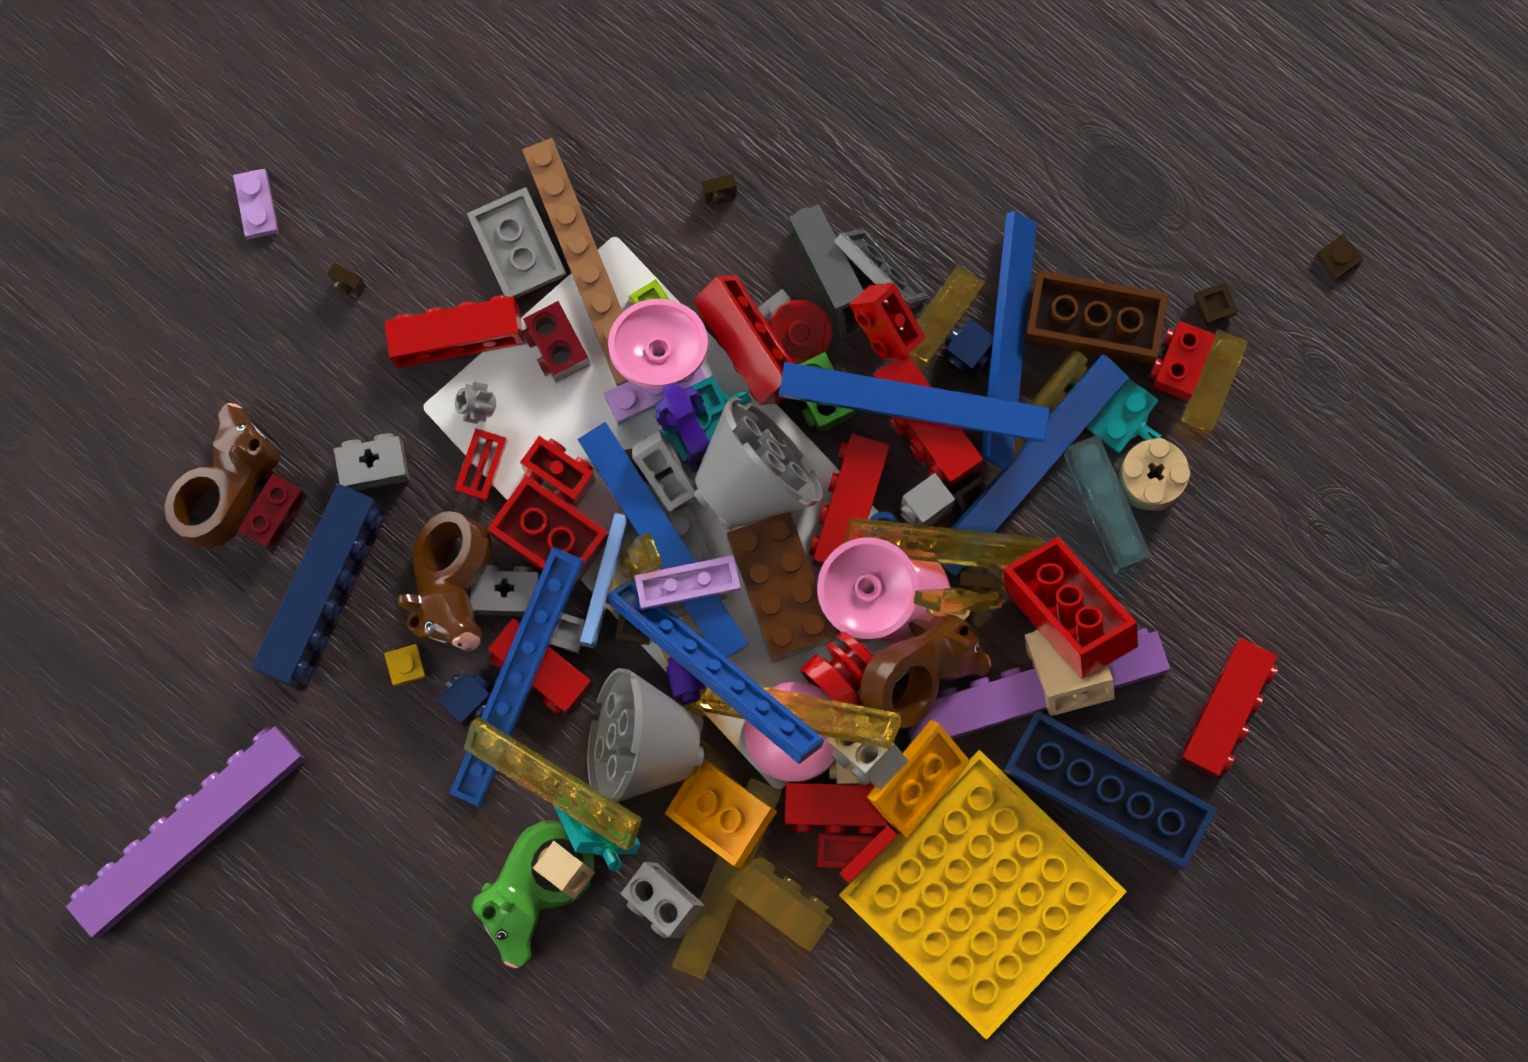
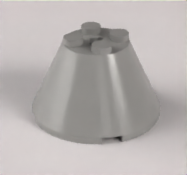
(753, 469)
(640, 739)

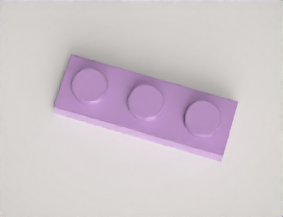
(632, 399)
(687, 582)

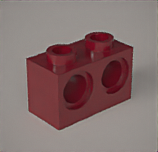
(561, 339)
(272, 513)

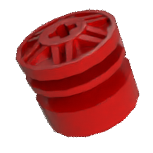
(844, 673)

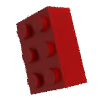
(539, 520)

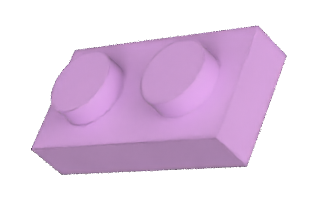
(256, 204)

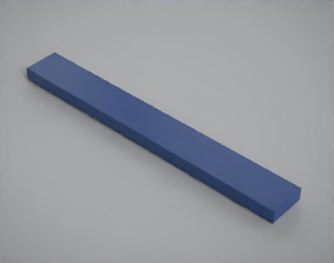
(1010, 327)
(914, 402)
(1037, 457)
(648, 517)
(521, 666)
(718, 674)

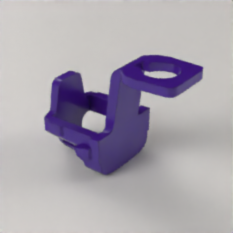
(680, 411)

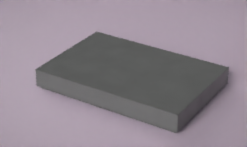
(879, 265)

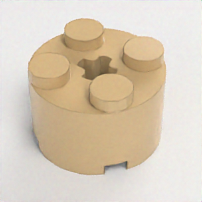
(1154, 456)

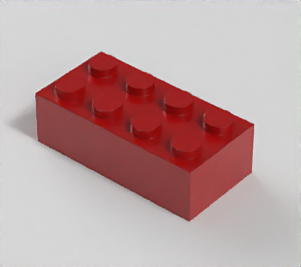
(940, 447)
(1070, 608)

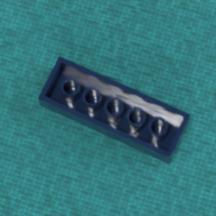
(319, 588)
(1109, 790)

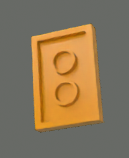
(918, 786)
(720, 813)

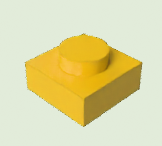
(405, 665)

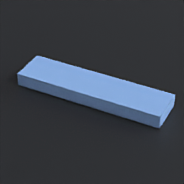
(604, 580)

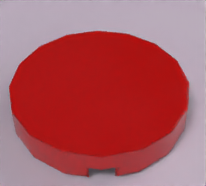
(801, 329)

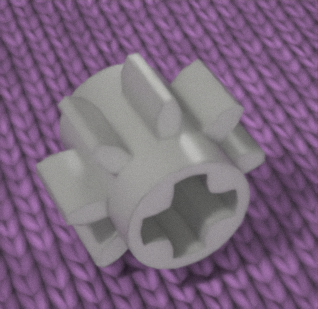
(475, 402)

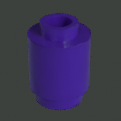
(683, 683)

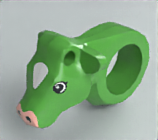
(515, 900)

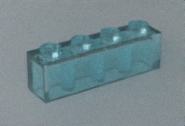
(1107, 504)

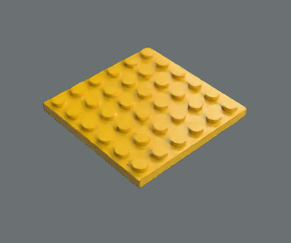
(983, 895)

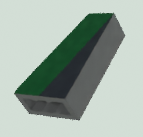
(828, 268)

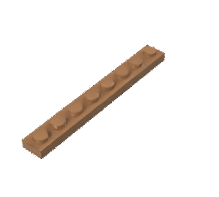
(575, 242)

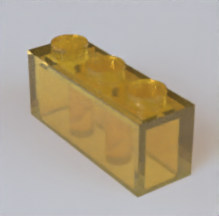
(779, 902)

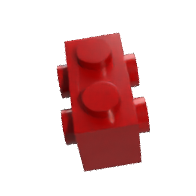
(887, 321)
(1184, 357)
(566, 476)

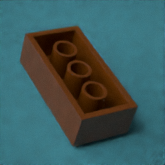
(1096, 318)
(780, 586)

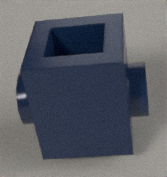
(968, 348)
(465, 696)

